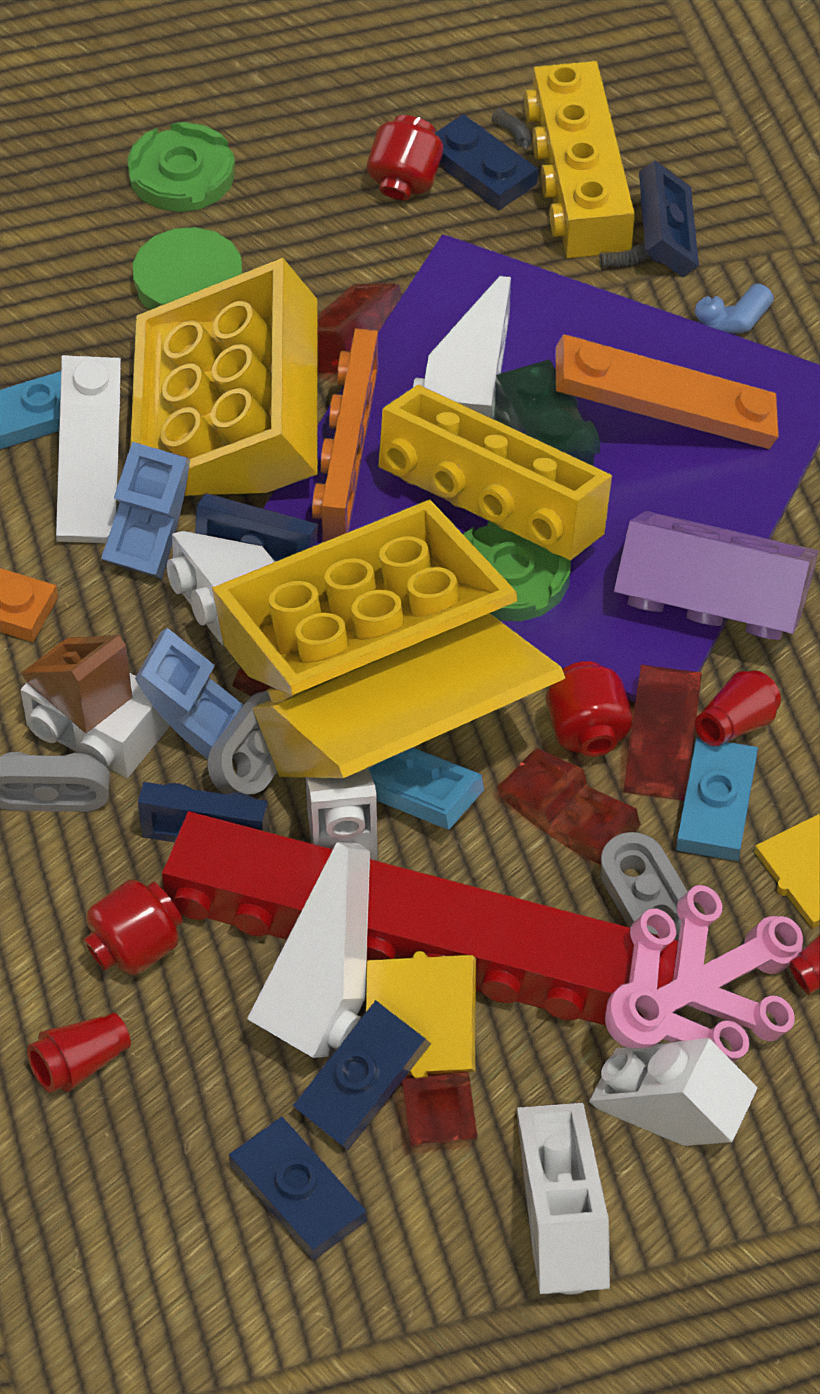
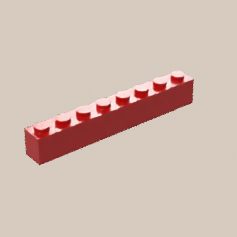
(519, 946)

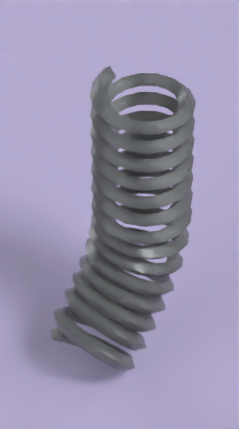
(519, 132)
(626, 256)

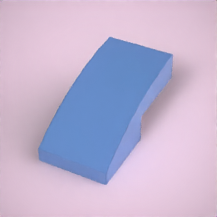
(148, 510)
(183, 694)

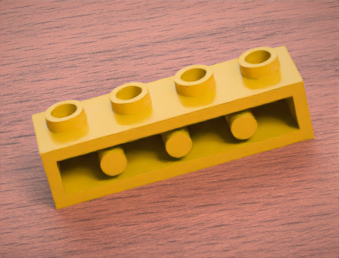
(580, 158)
(494, 471)

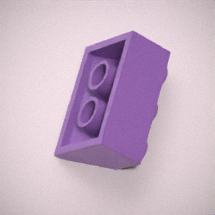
(715, 574)

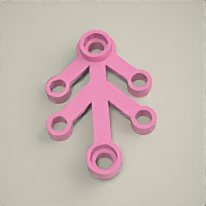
(698, 985)

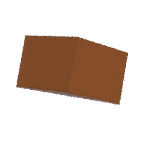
(84, 678)

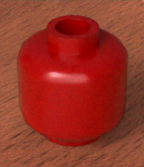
(405, 157)
(589, 709)
(132, 927)

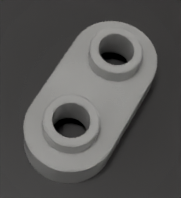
(248, 748)
(52, 782)
(654, 889)

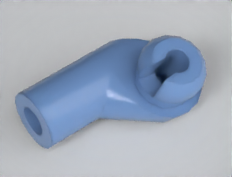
(735, 318)

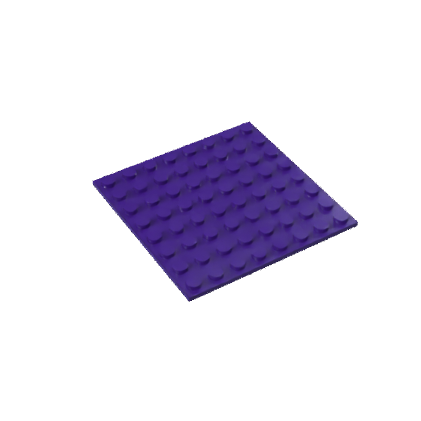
(650, 460)

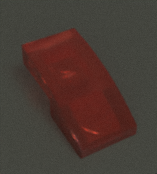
(662, 732)
(563, 806)
(438, 1109)

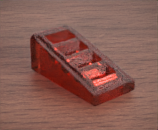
(357, 308)

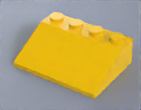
(232, 382)
(356, 599)
(401, 700)

